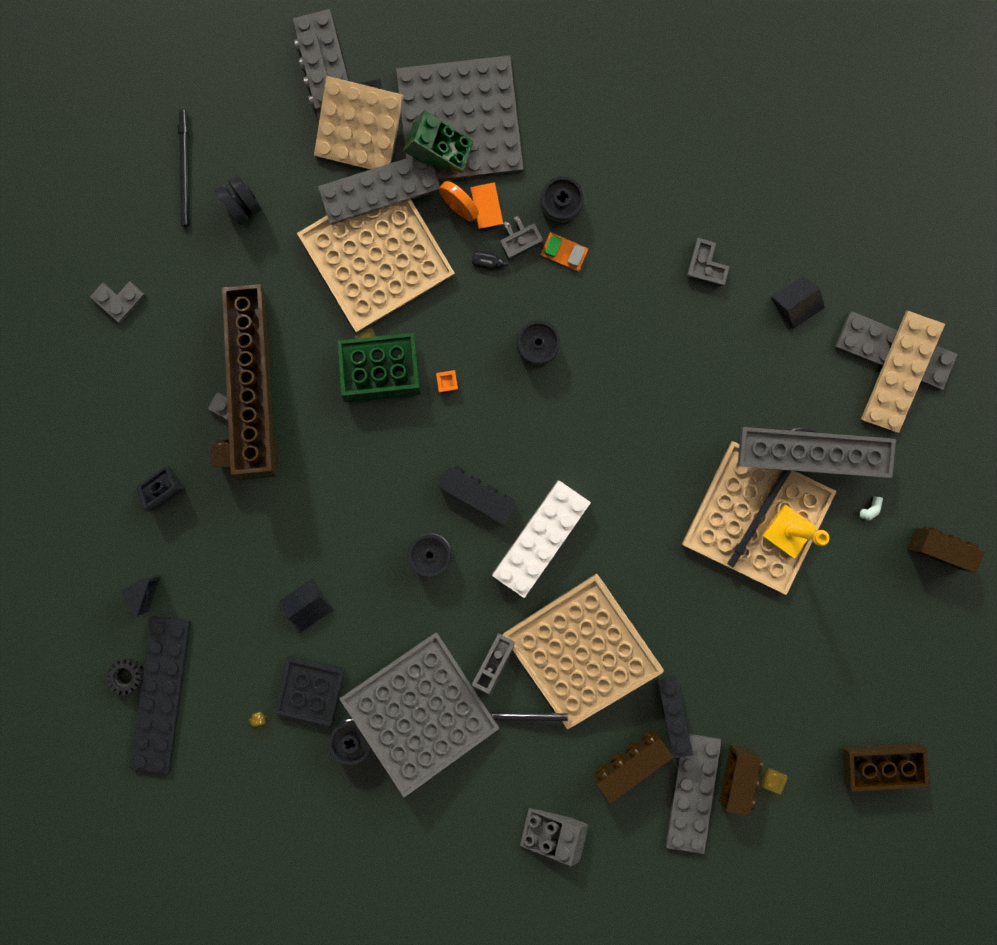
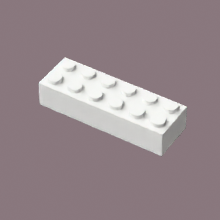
(541, 538)

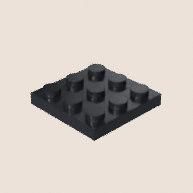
(309, 691)

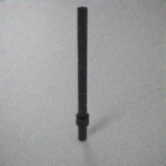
(183, 130)
(740, 548)

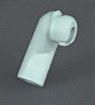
(873, 511)

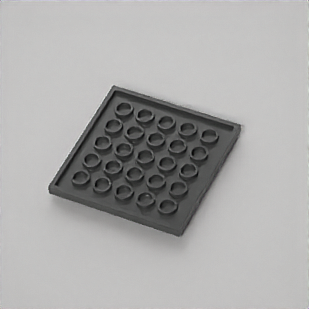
(474, 100)
(419, 714)

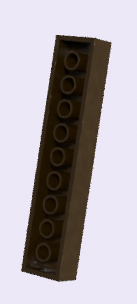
(248, 383)

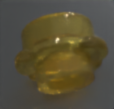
(257, 719)

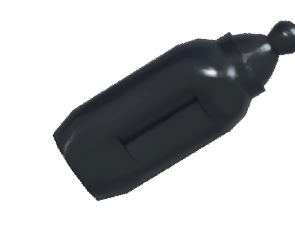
(488, 260)

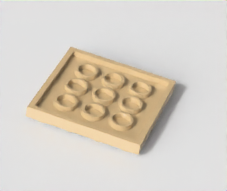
(358, 124)

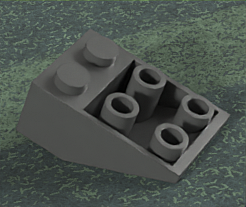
(554, 836)

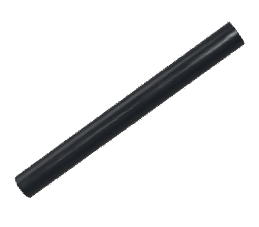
(530, 716)

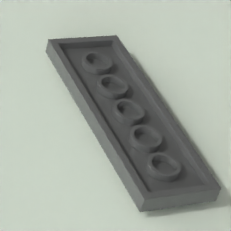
(378, 189)
(873, 342)
(693, 795)

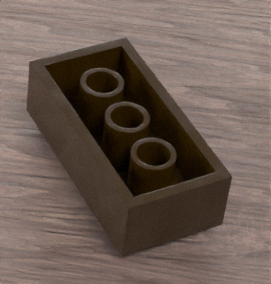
(632, 765)
(885, 767)

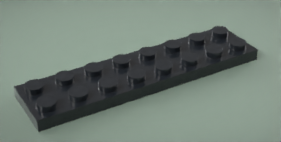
(160, 695)

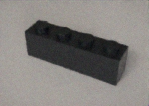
(477, 495)
(675, 717)

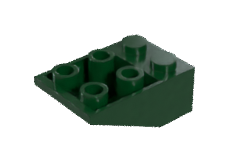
(437, 143)

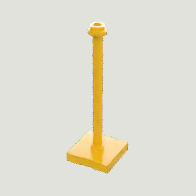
(791, 531)

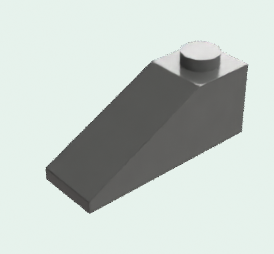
(493, 665)

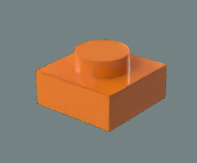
(447, 381)

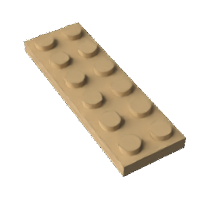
(902, 371)

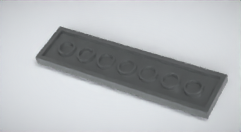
(816, 452)

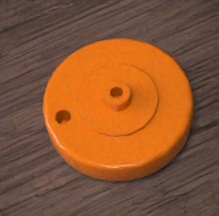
(458, 201)

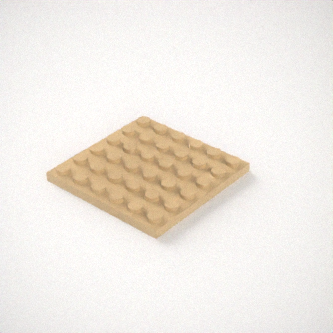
(376, 261)
(733, 504)
(583, 651)

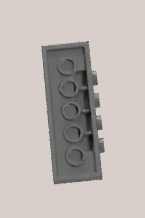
(319, 53)

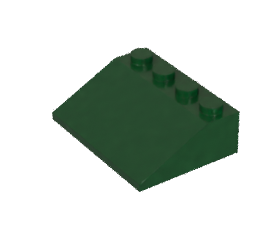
(378, 367)

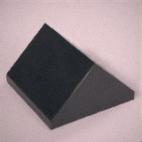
(799, 301)
(159, 489)
(141, 594)
(306, 605)

